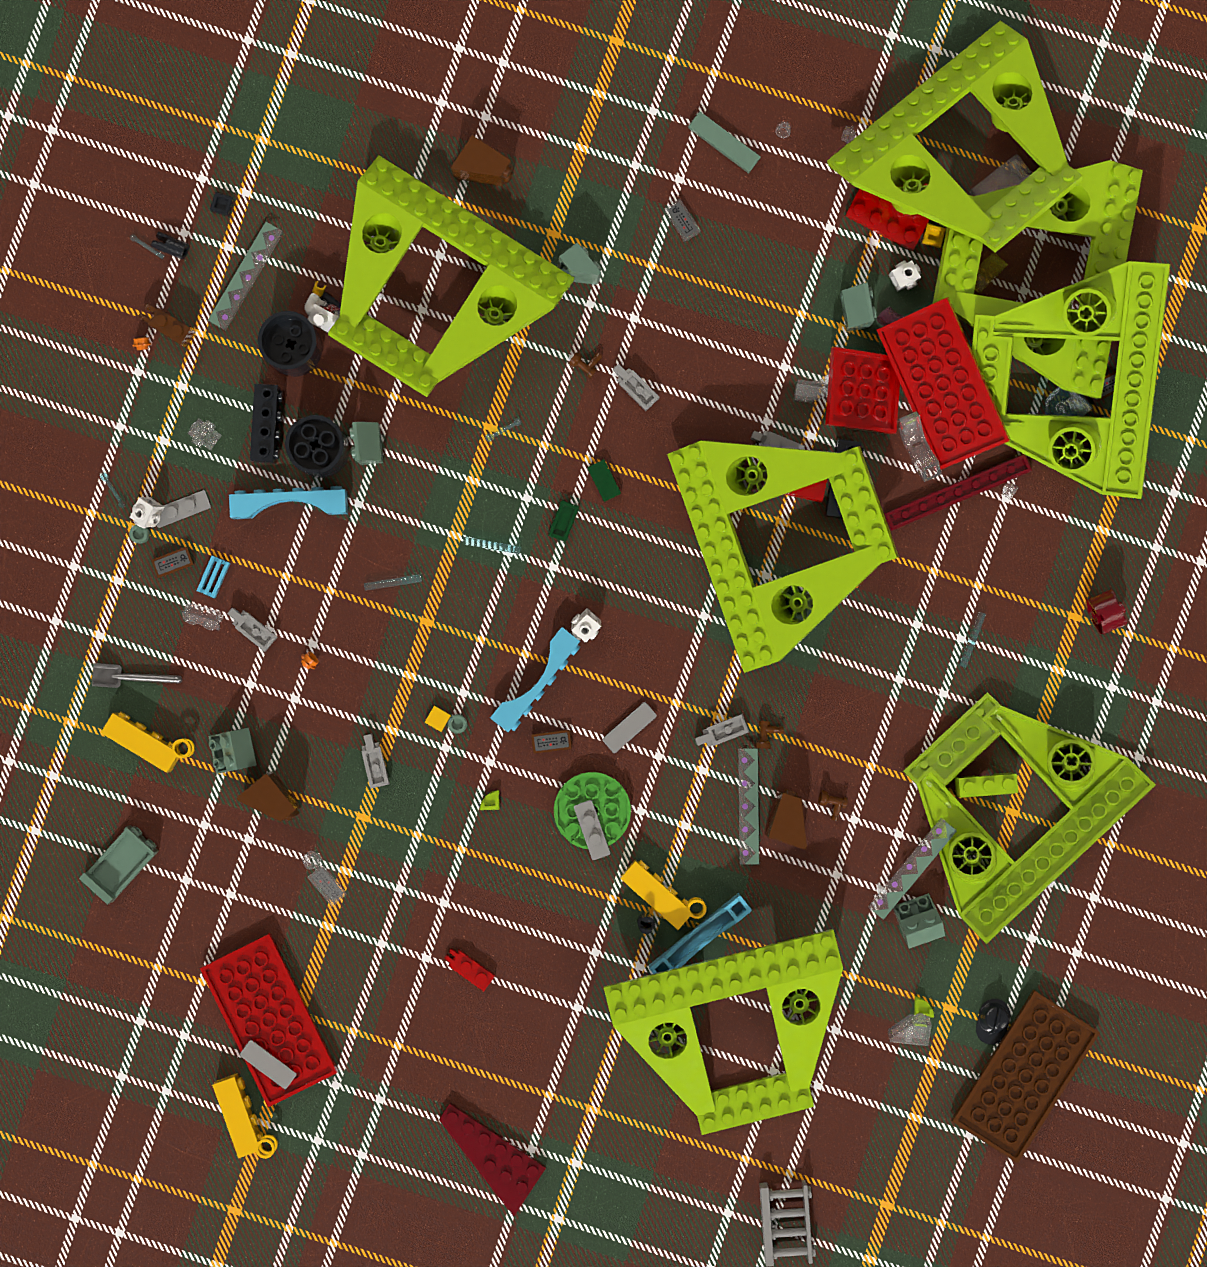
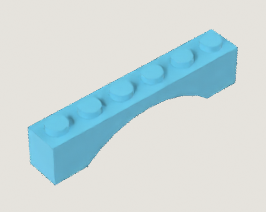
(249, 505)
(561, 647)
(701, 935)

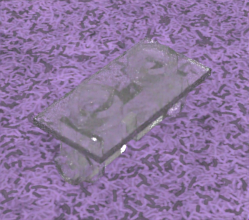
(193, 615)

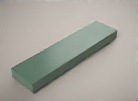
(724, 142)

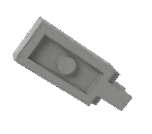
(636, 387)
(774, 440)
(252, 629)
(723, 731)
(374, 763)

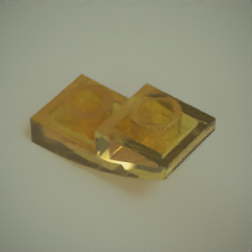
(988, 271)

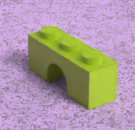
(986, 785)

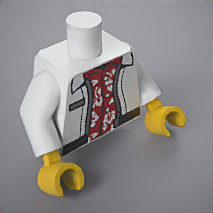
(320, 311)

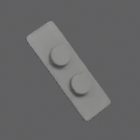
(184, 508)
(629, 727)
(591, 830)
(268, 1064)

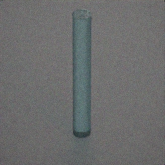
(491, 545)
(393, 582)
(972, 639)

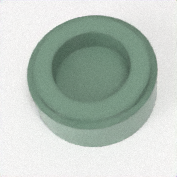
(139, 535)
(457, 723)

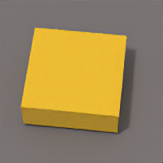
(933, 235)
(437, 718)

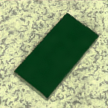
(604, 480)
(563, 521)

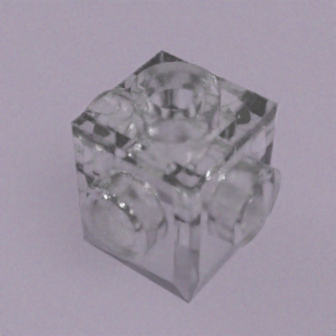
(204, 434)

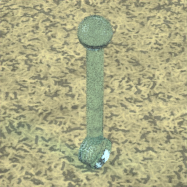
(133, 237)
(489, 437)
(105, 477)

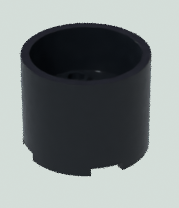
(275, 345)
(322, 461)

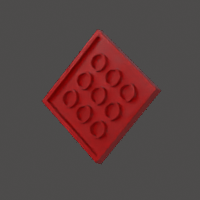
(885, 220)
(862, 391)

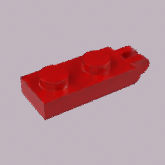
(470, 969)

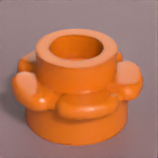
(141, 343)
(309, 660)

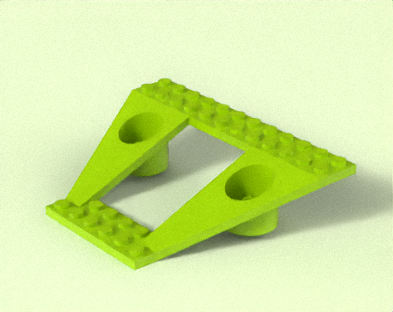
(1002, 77)
(1096, 208)
(515, 280)
(1135, 318)
(758, 615)
(1095, 803)
(781, 968)

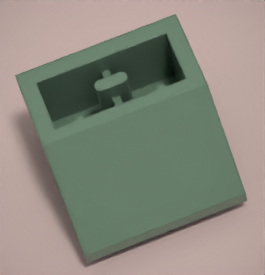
(579, 265)
(857, 307)
(367, 443)
(232, 750)
(919, 921)

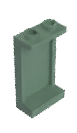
(119, 864)

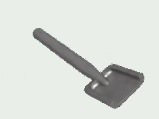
(110, 676)

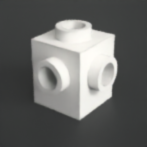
(902, 281)
(146, 512)
(585, 625)

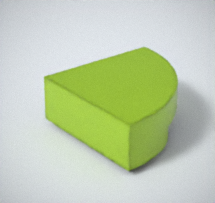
(491, 801)
(922, 1007)

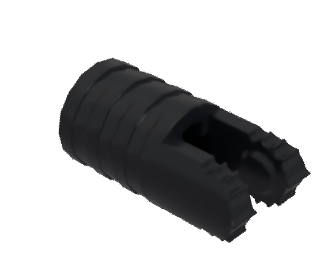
(172, 246)
(646, 917)

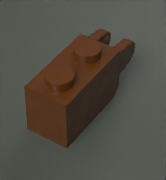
(168, 326)

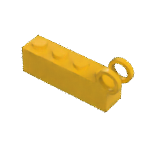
(144, 743)
(659, 896)
(239, 1118)

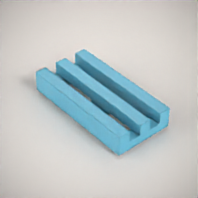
(205, 576)

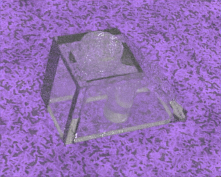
(911, 1030)

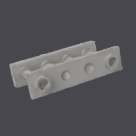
(771, 1233)

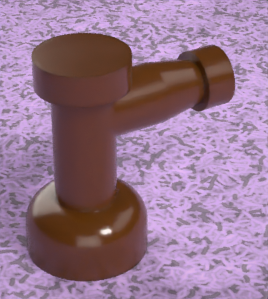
(587, 368)
(765, 728)
(839, 803)

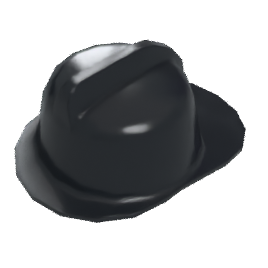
(993, 1021)

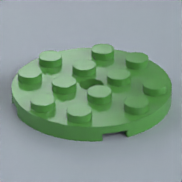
(605, 794)

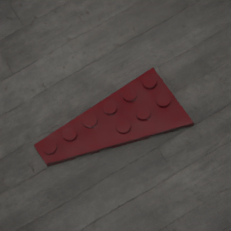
(500, 1162)

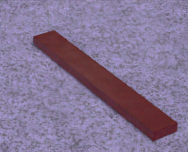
(957, 492)

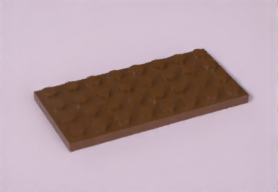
(1025, 1076)

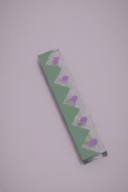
(245, 276)
(748, 806)
(912, 868)

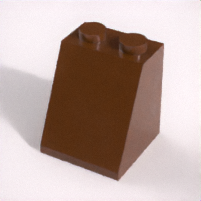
(482, 164)
(271, 798)
(787, 820)

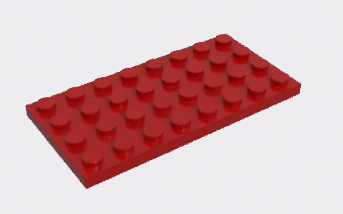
(943, 383)
(266, 1007)

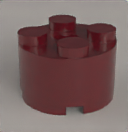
(1106, 612)

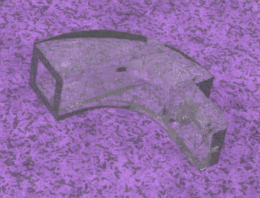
(811, 390)
(918, 448)

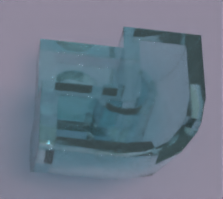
(1066, 403)

